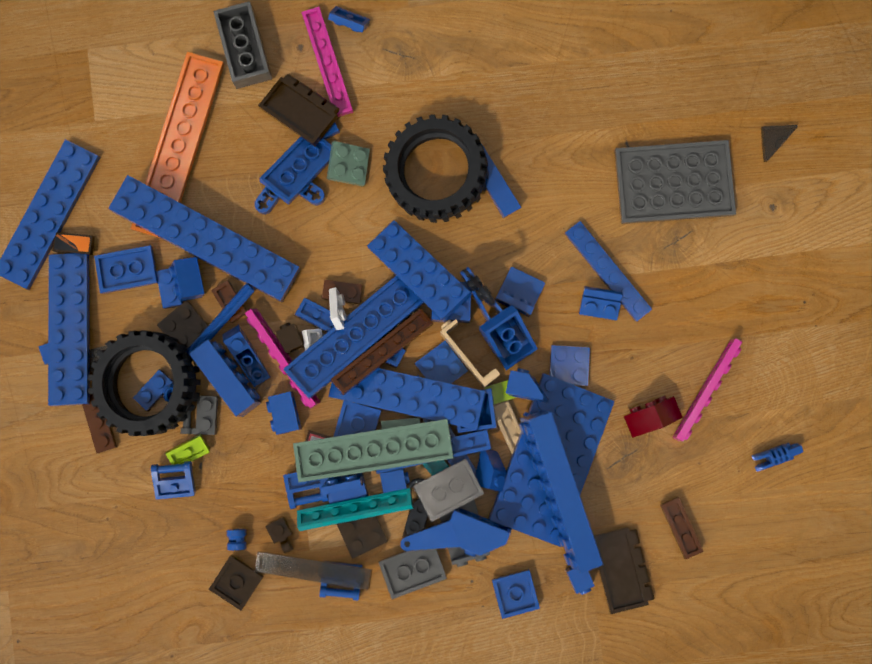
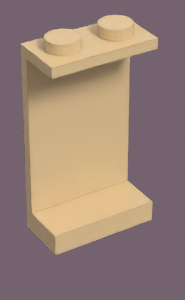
(448, 327)

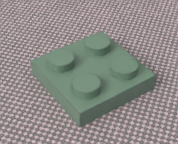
(348, 163)

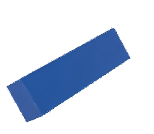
(499, 190)

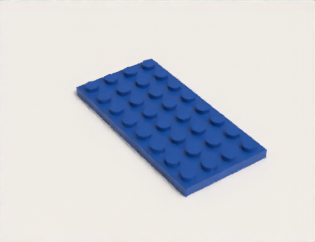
(580, 424)

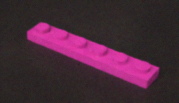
(327, 60)
(276, 350)
(704, 396)

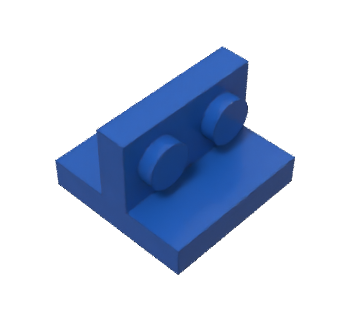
(344, 487)

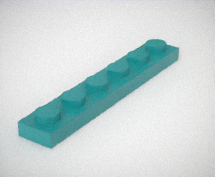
(354, 509)

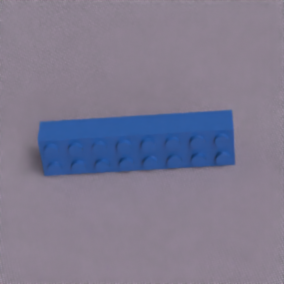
(561, 491)

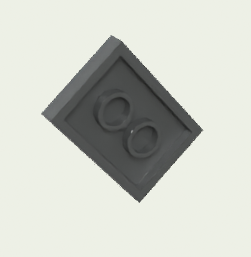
(448, 490)
(411, 571)

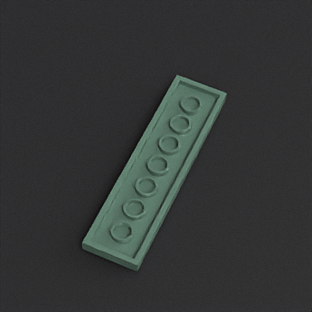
(373, 450)

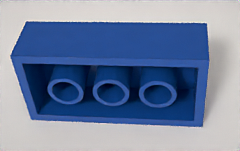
(225, 378)

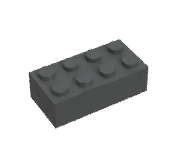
(242, 45)

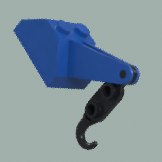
(505, 331)
(463, 530)

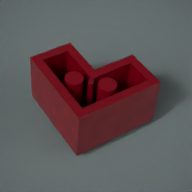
(654, 416)

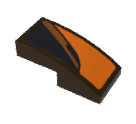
(73, 243)

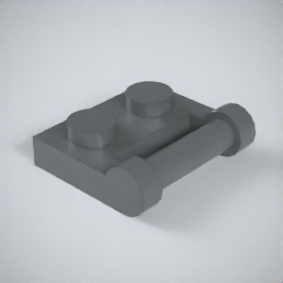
(205, 418)

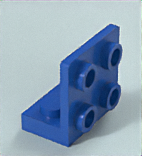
(520, 291)

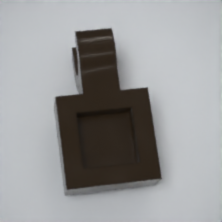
(279, 532)

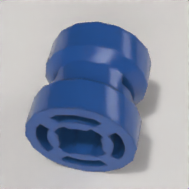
(236, 539)

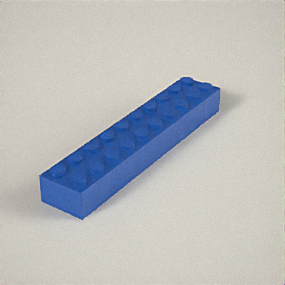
(204, 238)

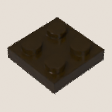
(183, 324)
(362, 535)
(236, 582)

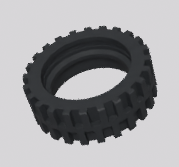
(413, 137)
(106, 376)

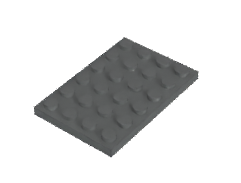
(675, 182)

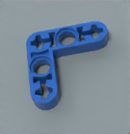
(262, 198)

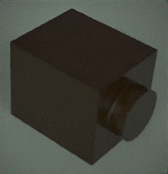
(290, 337)

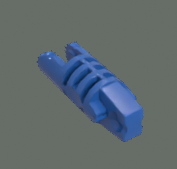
(777, 455)

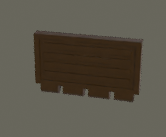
(300, 109)
(620, 571)

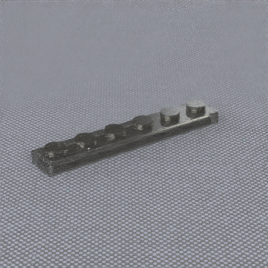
(313, 570)

